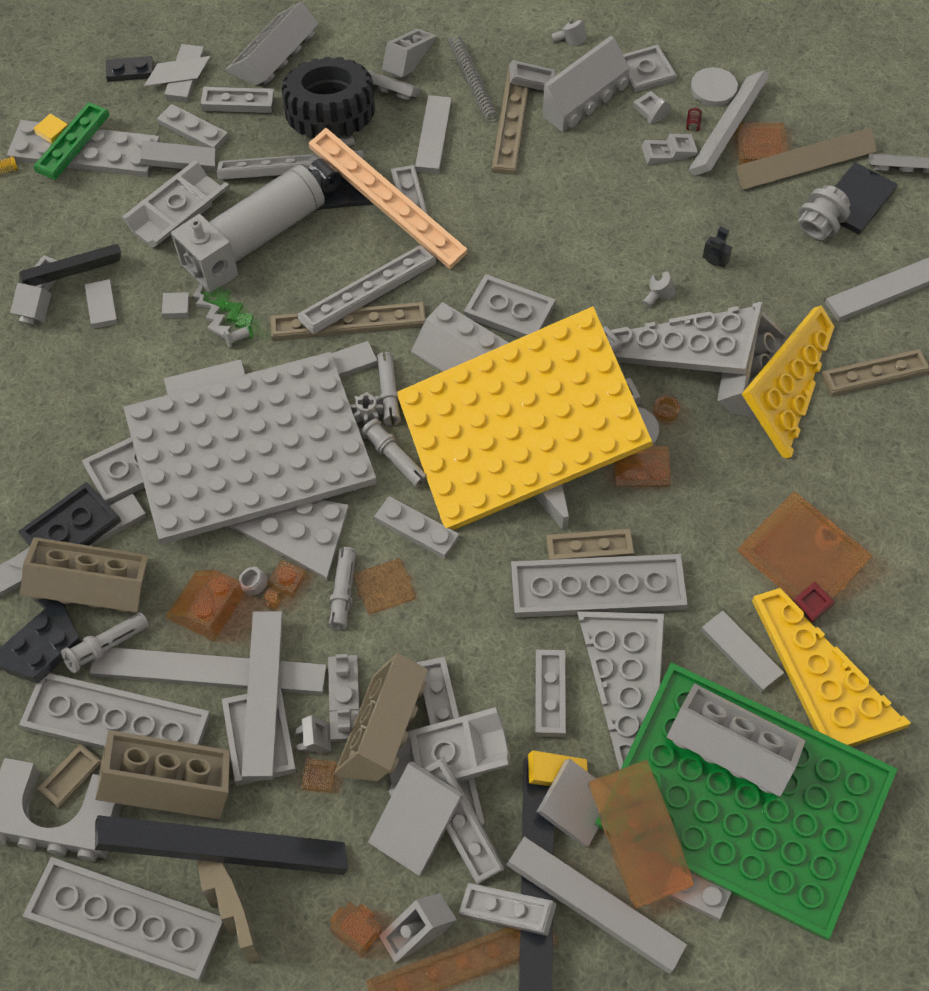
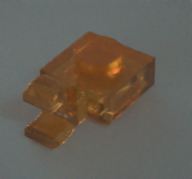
(284, 580)

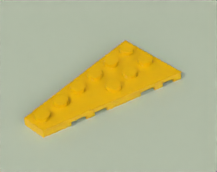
(779, 390)
(824, 678)

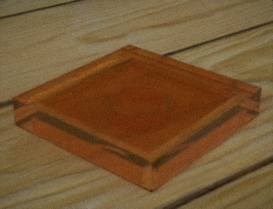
(760, 140)

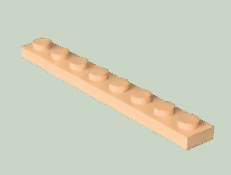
(388, 199)

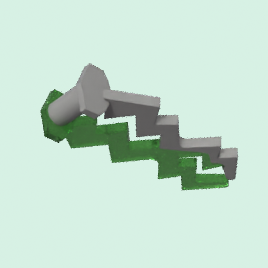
(243, 320)

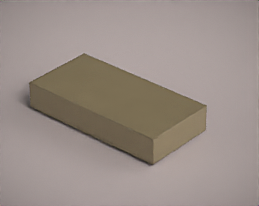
(70, 776)

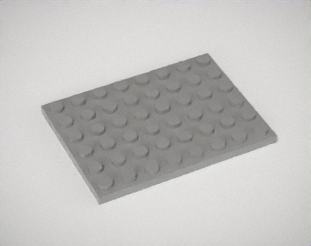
(247, 447)

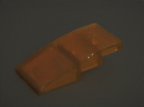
(640, 834)

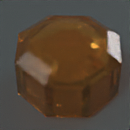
(666, 408)

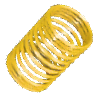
(11, 163)

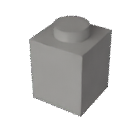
(30, 303)

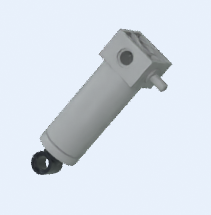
(214, 247)

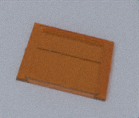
(803, 547)

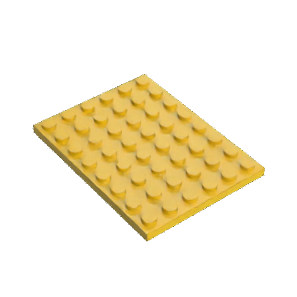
(522, 419)

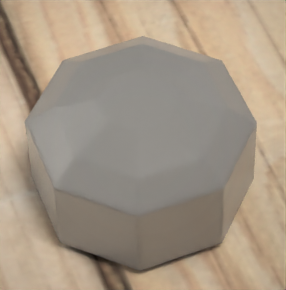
(253, 581)

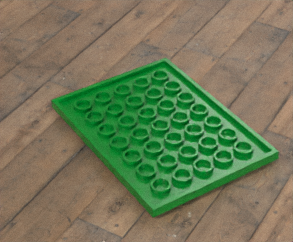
(771, 850)

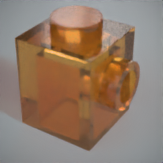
(355, 927)

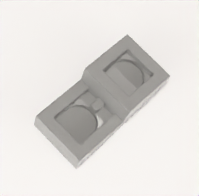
(674, 148)

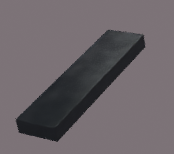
(70, 266)

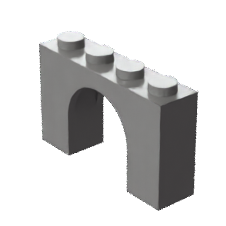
(77, 836)

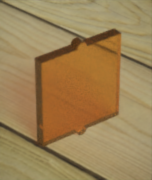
(384, 586)

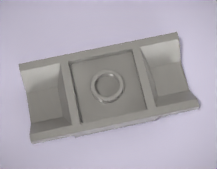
(173, 204)
(467, 743)

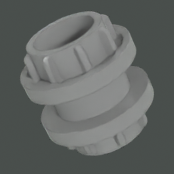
(824, 212)

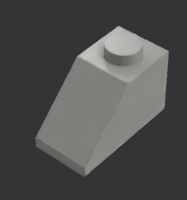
(417, 926)

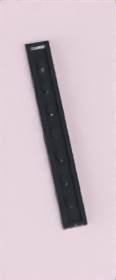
(219, 845)
(534, 948)

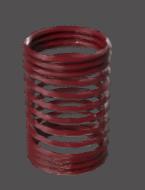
(694, 121)

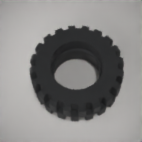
(329, 96)

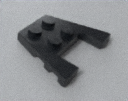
(38, 645)

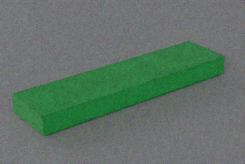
(71, 141)

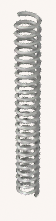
(475, 73)

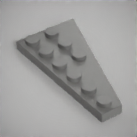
(694, 341)
(302, 533)
(626, 668)

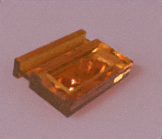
(644, 468)

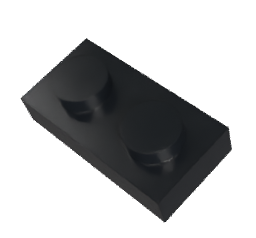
(129, 68)

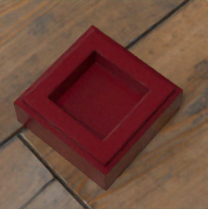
(814, 602)

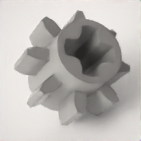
(366, 408)

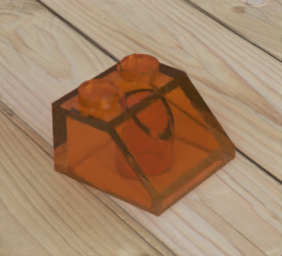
(206, 603)

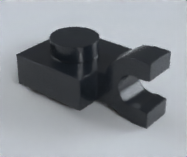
(716, 249)

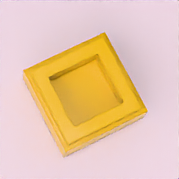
(50, 128)

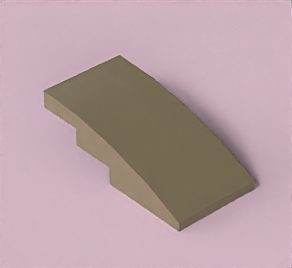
(222, 893)

